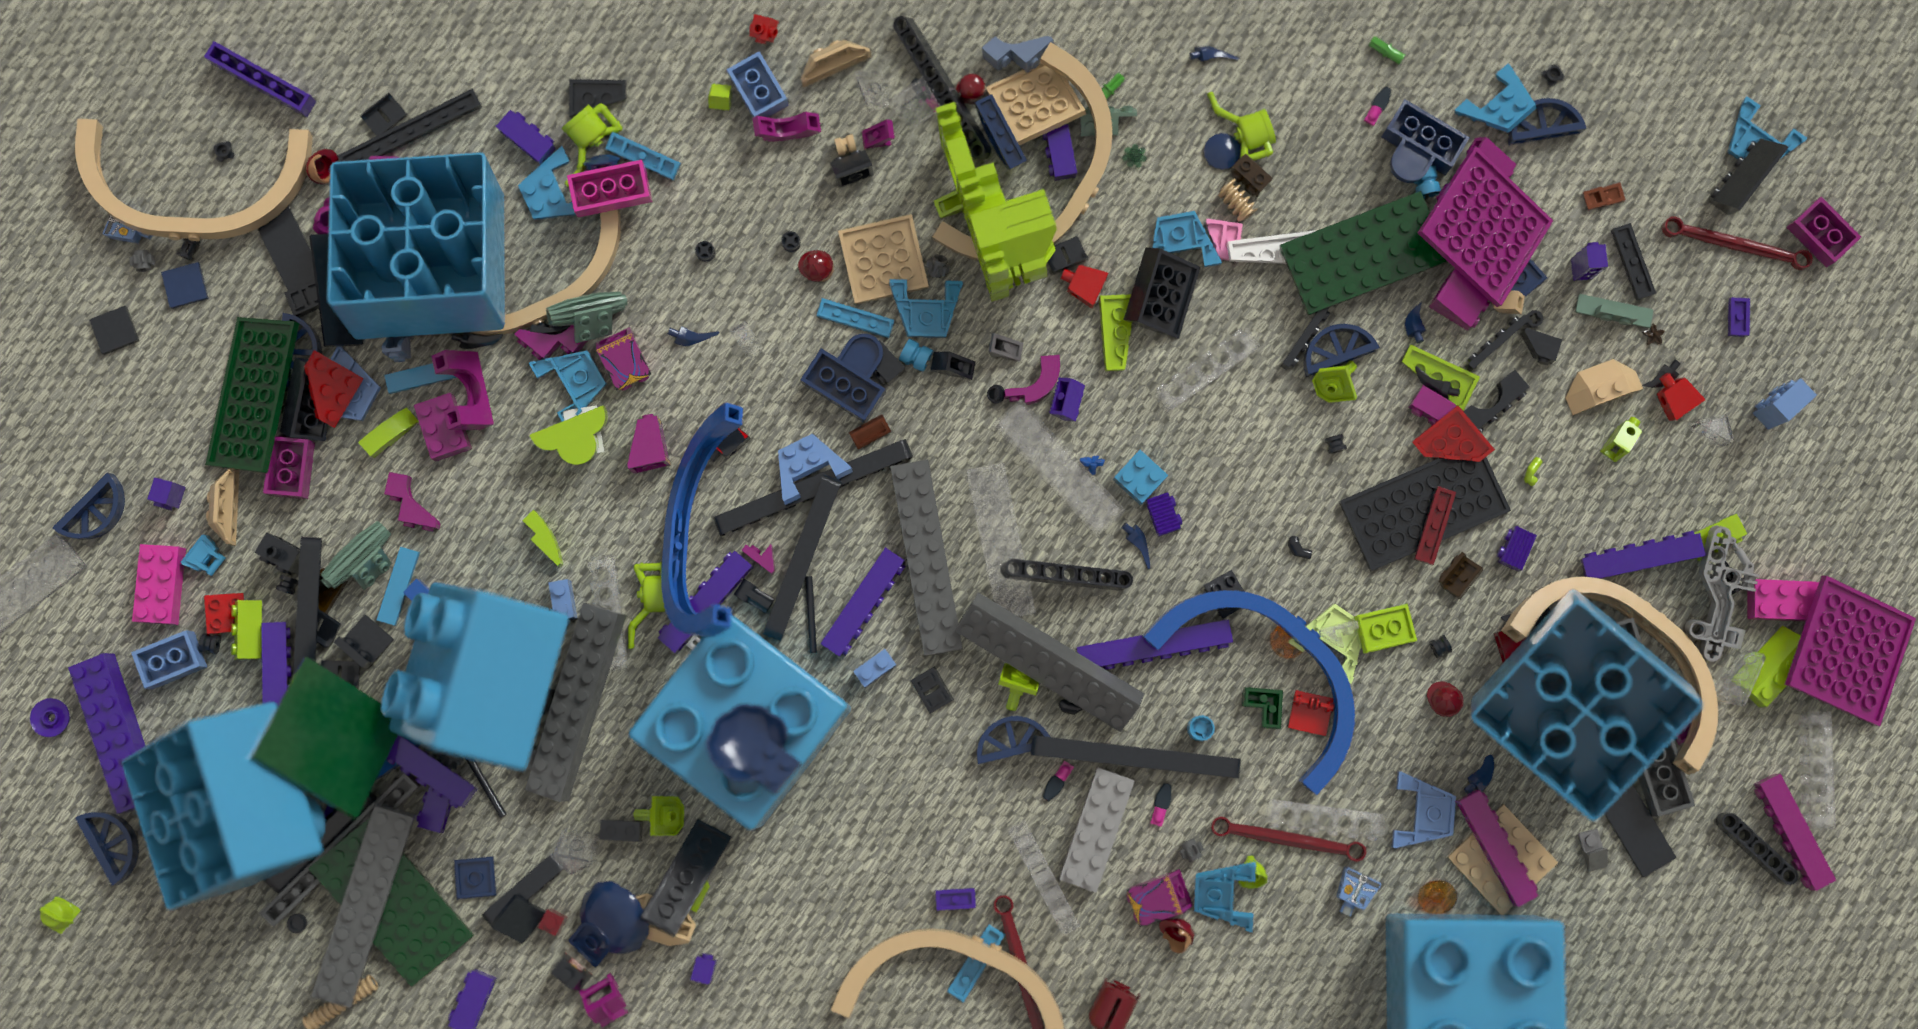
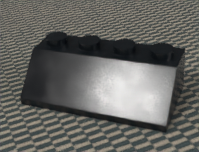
(299, 410)

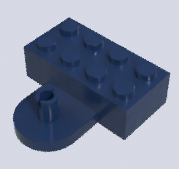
(1421, 143)
(848, 378)

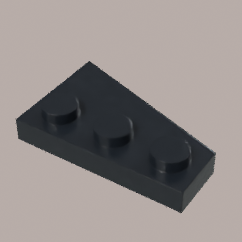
(593, 92)

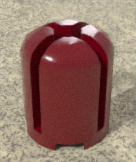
(1105, 1001)

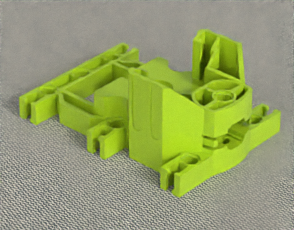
(1008, 235)

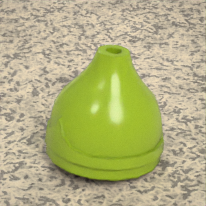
(1260, 877)

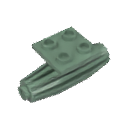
(588, 314)
(359, 558)

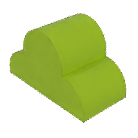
(574, 437)

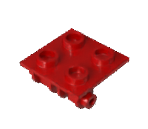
(218, 612)
(1310, 713)

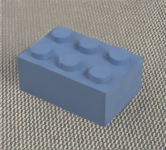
(757, 86)
(1783, 403)
(169, 659)

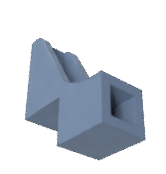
(1024, 54)
(397, 348)

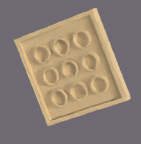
(1036, 102)
(882, 253)
(1475, 867)

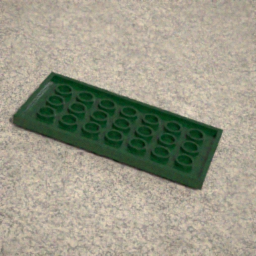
(1360, 254)
(252, 394)
(417, 922)

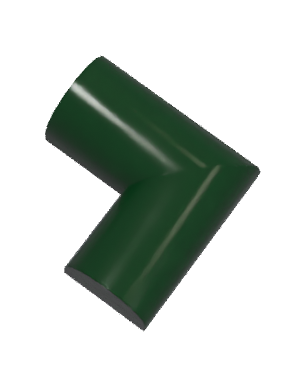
(1270, 702)

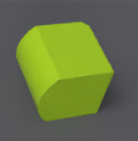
(720, 97)

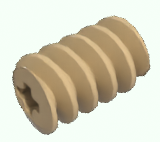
(1236, 200)

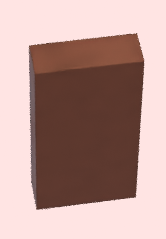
(869, 431)

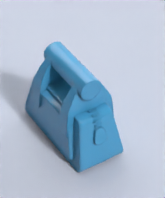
(201, 554)

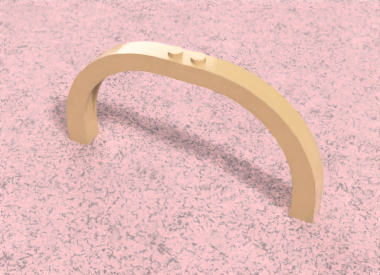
(1086, 84)
(285, 189)
(584, 285)
(1693, 666)
(967, 945)

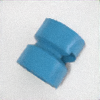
(1428, 183)
(915, 355)
(1200, 728)

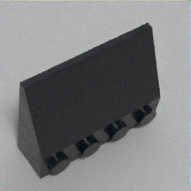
(1747, 175)
(1162, 292)

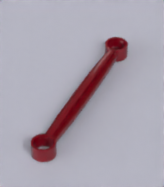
(1737, 243)
(1288, 839)
(1016, 950)

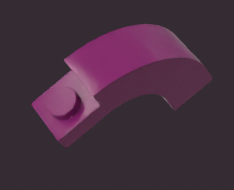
(790, 128)
(1042, 387)

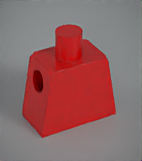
(1085, 283)
(1678, 396)

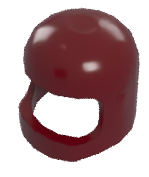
(971, 88)

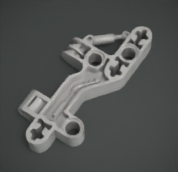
(1719, 590)

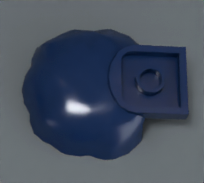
(750, 747)
(609, 923)

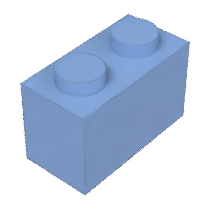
(563, 598)
(874, 668)

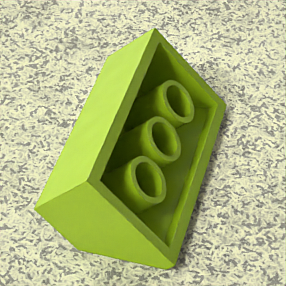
(1779, 656)

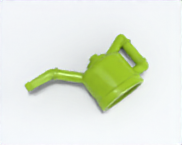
(588, 129)
(1251, 131)
(649, 594)

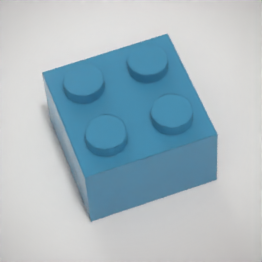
(1140, 477)

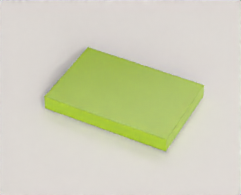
(1385, 628)

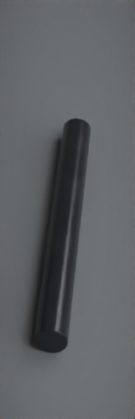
(811, 614)
(486, 787)

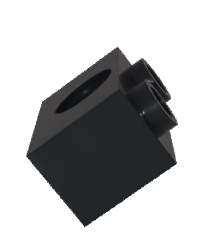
(621, 830)

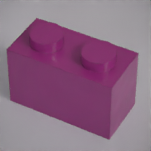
(1430, 405)

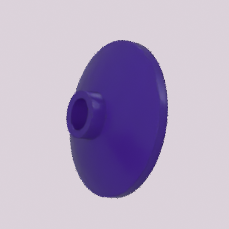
(41, 714)

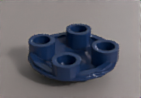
(1222, 151)
(603, 159)

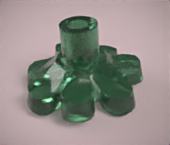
(1132, 158)

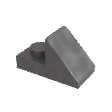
(1005, 347)
(1593, 851)

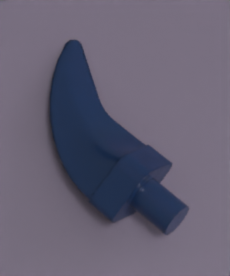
(1205, 53)
(1414, 324)
(687, 337)
(1137, 538)
(1482, 777)

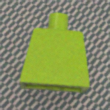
(1624, 437)

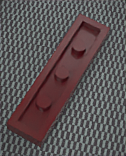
(1435, 525)

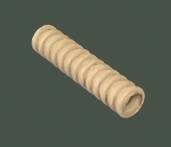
(329, 1010)

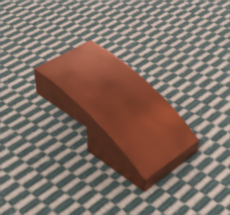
(1604, 196)

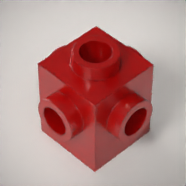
(763, 29)

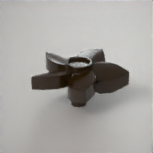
(1654, 335)

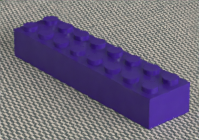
(109, 721)

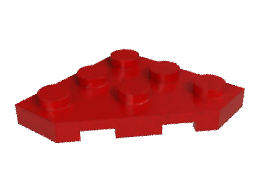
(330, 387)
(1454, 438)

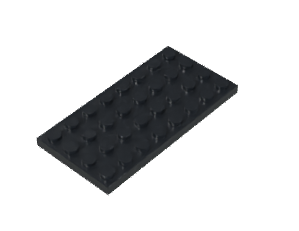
(1392, 514)

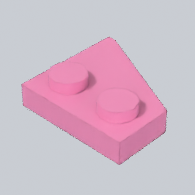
(1221, 233)

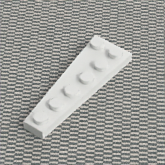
(1260, 249)

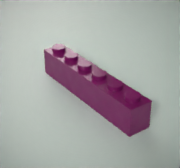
(1794, 832)
(1497, 848)

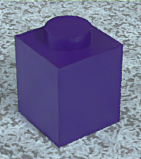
(704, 968)

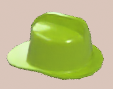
(58, 914)

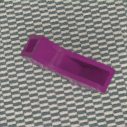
(545, 344)
(411, 513)

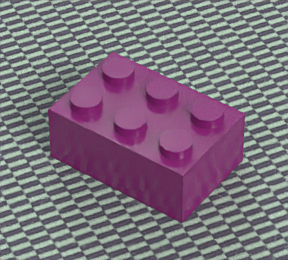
(1823, 232)
(439, 440)
(290, 468)

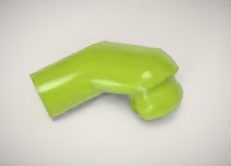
(1531, 470)

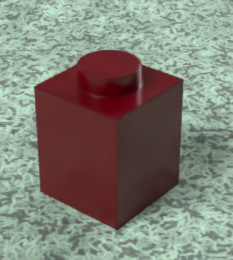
(552, 922)

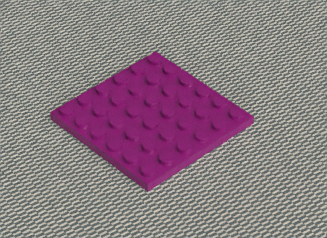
(1485, 226)
(1850, 651)

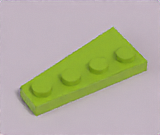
(1114, 330)
(1444, 371)

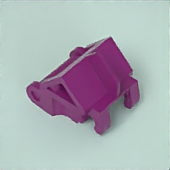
(606, 1008)

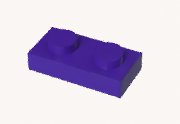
(1739, 317)
(955, 899)

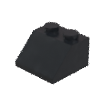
(851, 168)

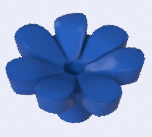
(1092, 463)

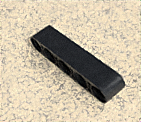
(1765, 851)
(526, 887)

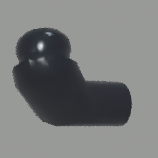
(1296, 548)
(1069, 707)

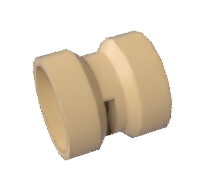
(841, 144)

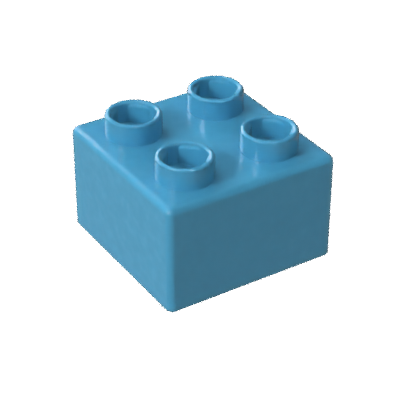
(416, 246)
(474, 674)
(711, 681)
(1584, 705)
(215, 812)
(1474, 972)

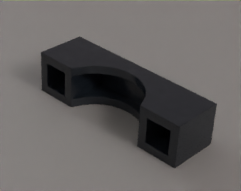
(1509, 389)

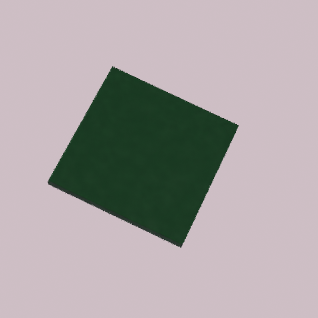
(327, 738)

